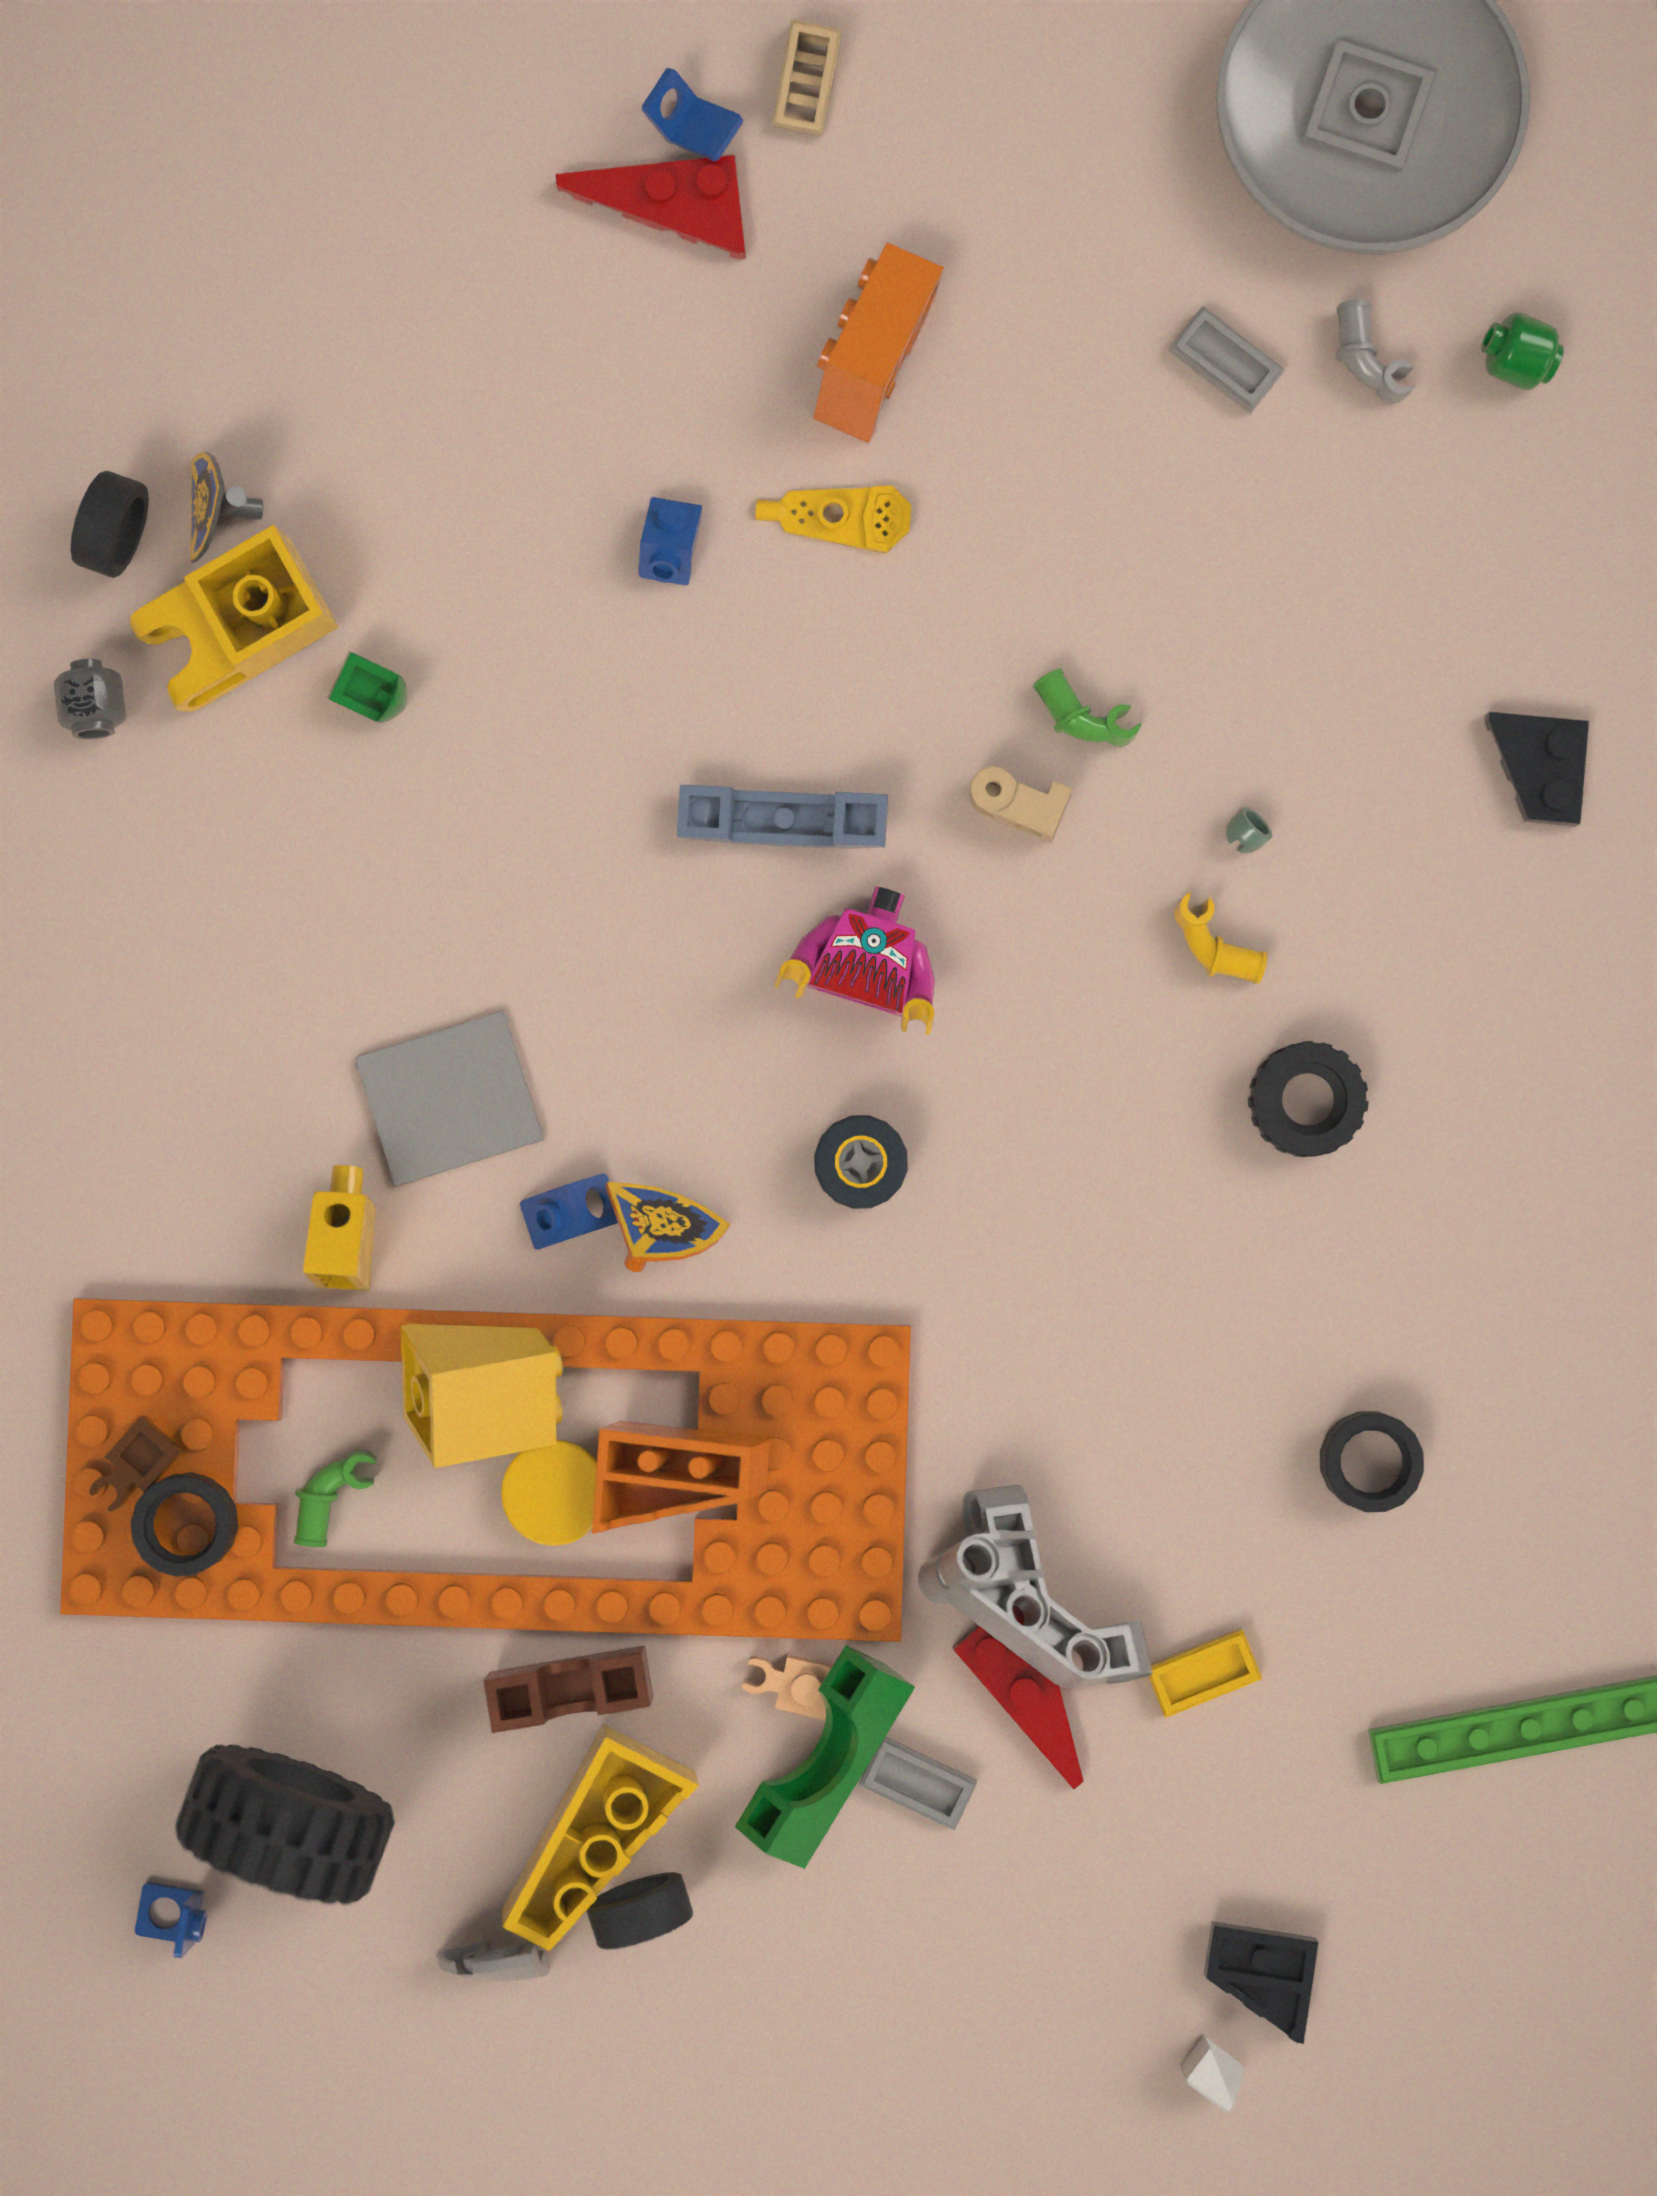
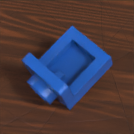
(669, 541)

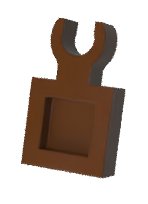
(139, 1459)

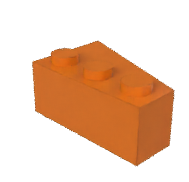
(874, 339)
(672, 1471)

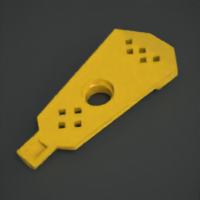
(858, 521)

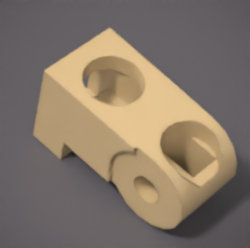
(1017, 805)

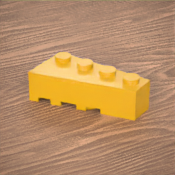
(601, 1822)

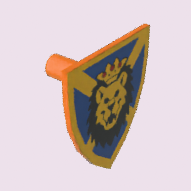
(662, 1224)

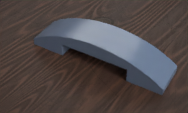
(782, 817)

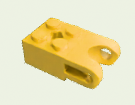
(226, 622)

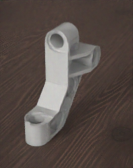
(1003, 1568)

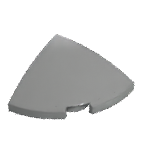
(503, 1964)

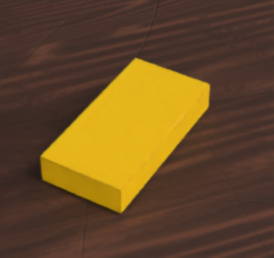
(1204, 1672)

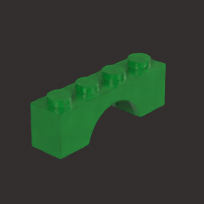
(796, 1810)

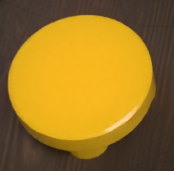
(551, 1493)

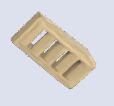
(817, 35)

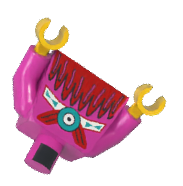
(867, 961)

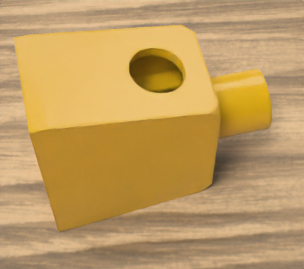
(341, 1254)

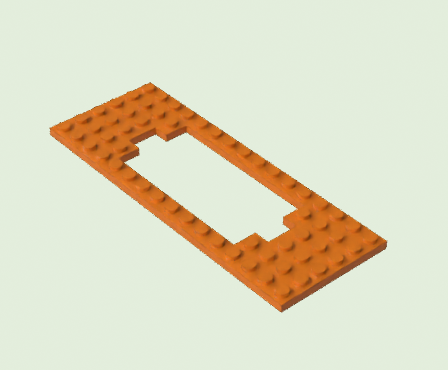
(797, 1562)

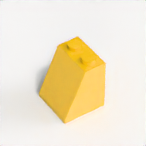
(479, 1390)

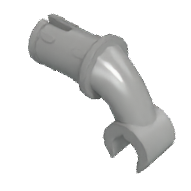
(1359, 353)

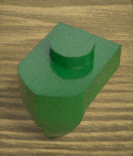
(369, 689)

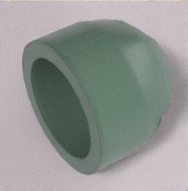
(1249, 830)

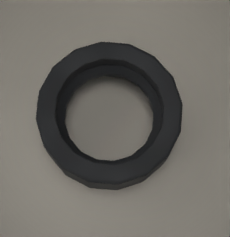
(109, 524)
(1410, 1473)
(143, 1524)
(640, 1910)

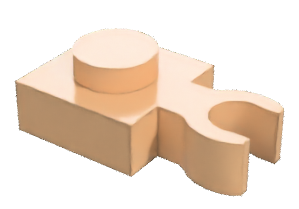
(795, 1684)

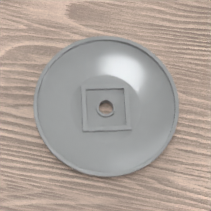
(1386, 184)

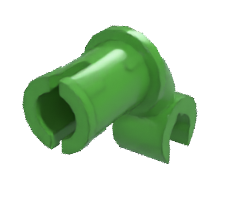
(1076, 719)
(320, 1492)

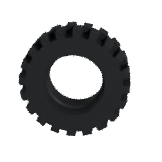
(284, 1824)

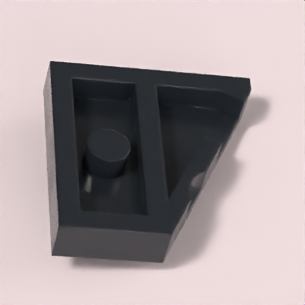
(1543, 763)
(1265, 1972)

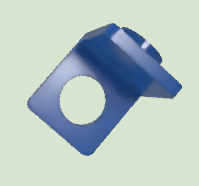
(694, 121)
(564, 1213)
(191, 1922)

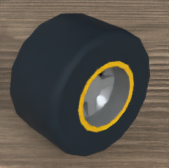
(862, 1146)

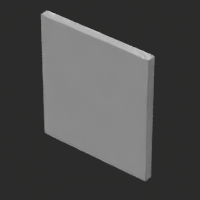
(449, 1098)

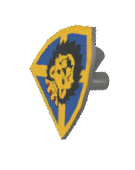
(211, 501)

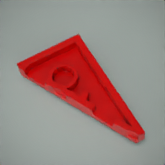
(683, 196)
(1025, 1695)

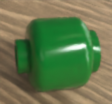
(1522, 351)

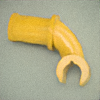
(1213, 953)

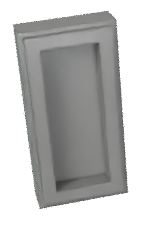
(1226, 360)
(918, 1783)

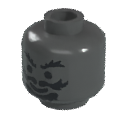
(89, 699)

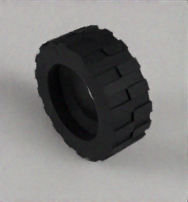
(1347, 1090)

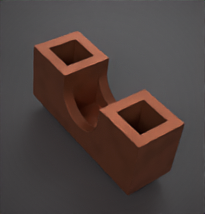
(567, 1686)

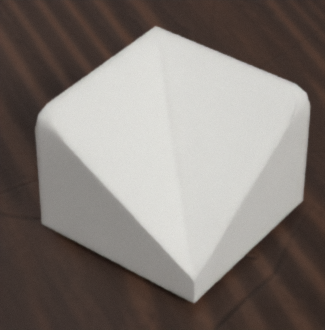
(1213, 2073)

